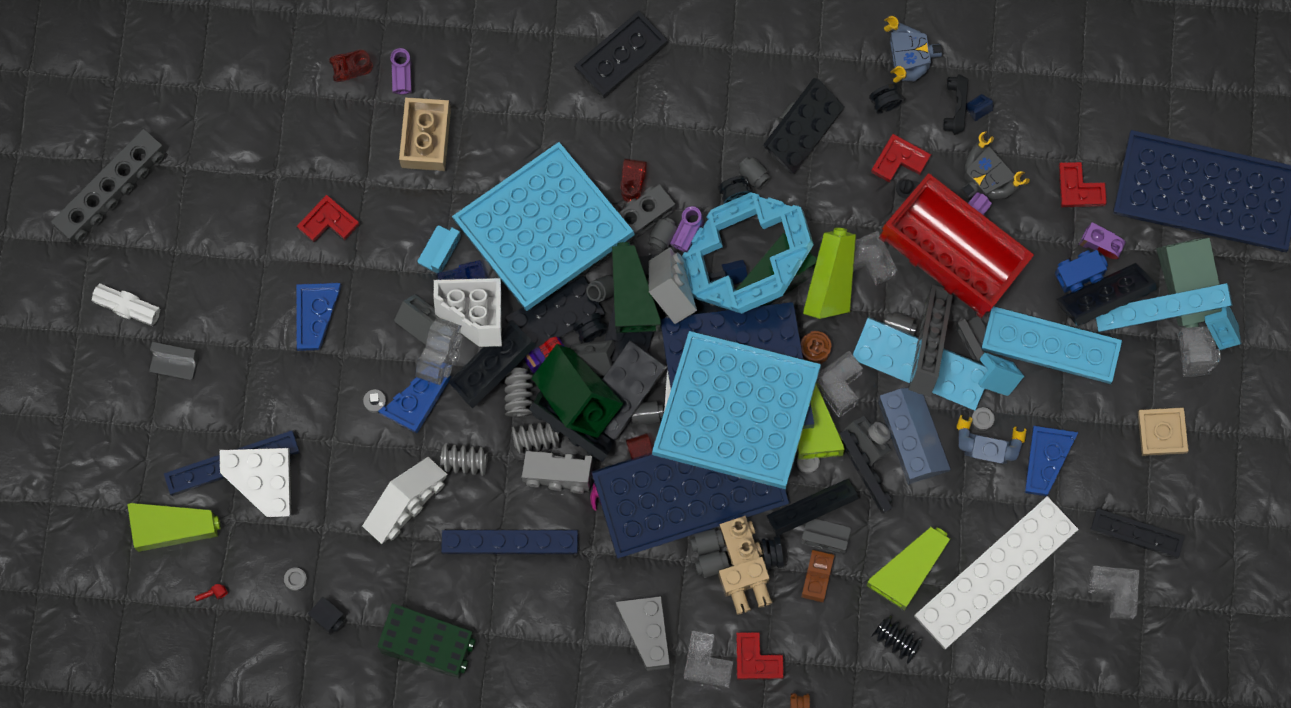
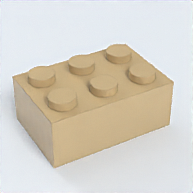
(425, 134)

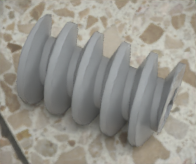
(518, 393)
(535, 437)
(463, 459)

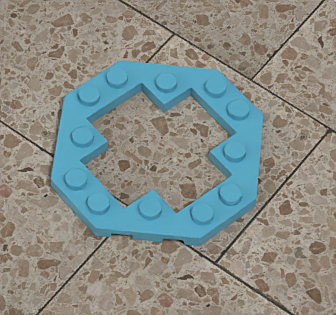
(784, 264)

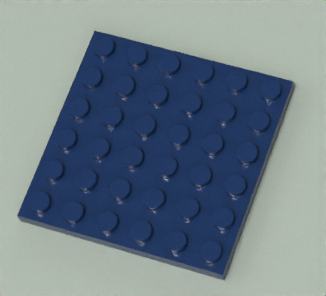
(762, 327)

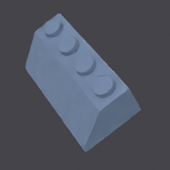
(913, 435)

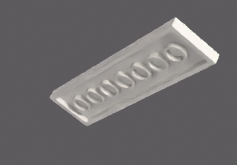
(996, 573)

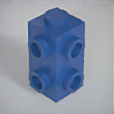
(1076, 273)

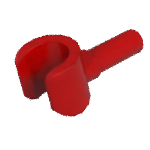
(217, 590)

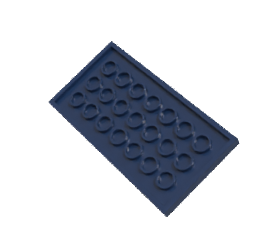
(1205, 191)
(665, 500)

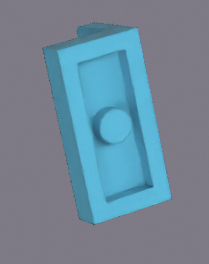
(439, 249)
(1224, 328)
(1001, 375)

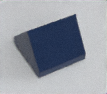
(979, 107)
(736, 271)

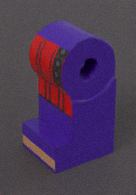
(539, 354)

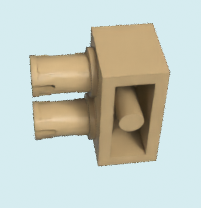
(739, 540)
(744, 577)

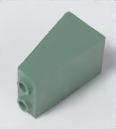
(1188, 268)

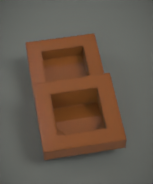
(817, 576)

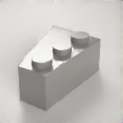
(670, 285)
(557, 471)
(647, 629)

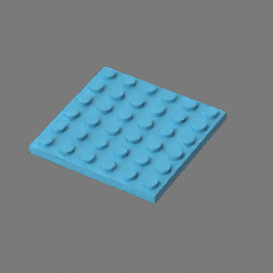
(543, 226)
(736, 410)

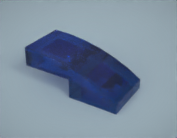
(469, 270)

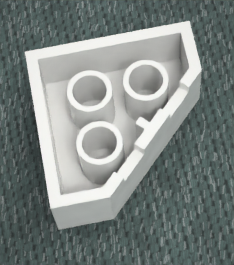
(474, 306)
(260, 477)
(404, 499)

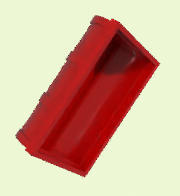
(955, 245)

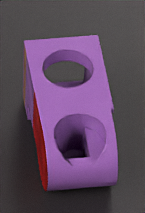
(1103, 241)

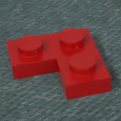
(898, 153)
(1075, 192)
(327, 214)
(752, 664)

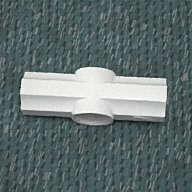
(125, 304)

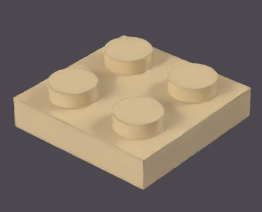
(1162, 431)

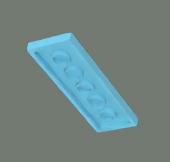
(1051, 345)
(894, 354)

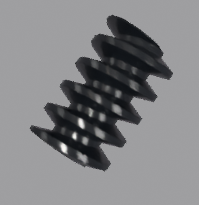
(898, 639)

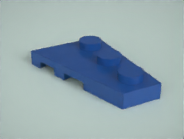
(314, 313)
(414, 403)
(1046, 456)

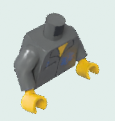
(988, 173)

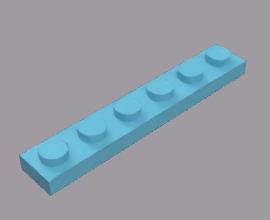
(1166, 307)

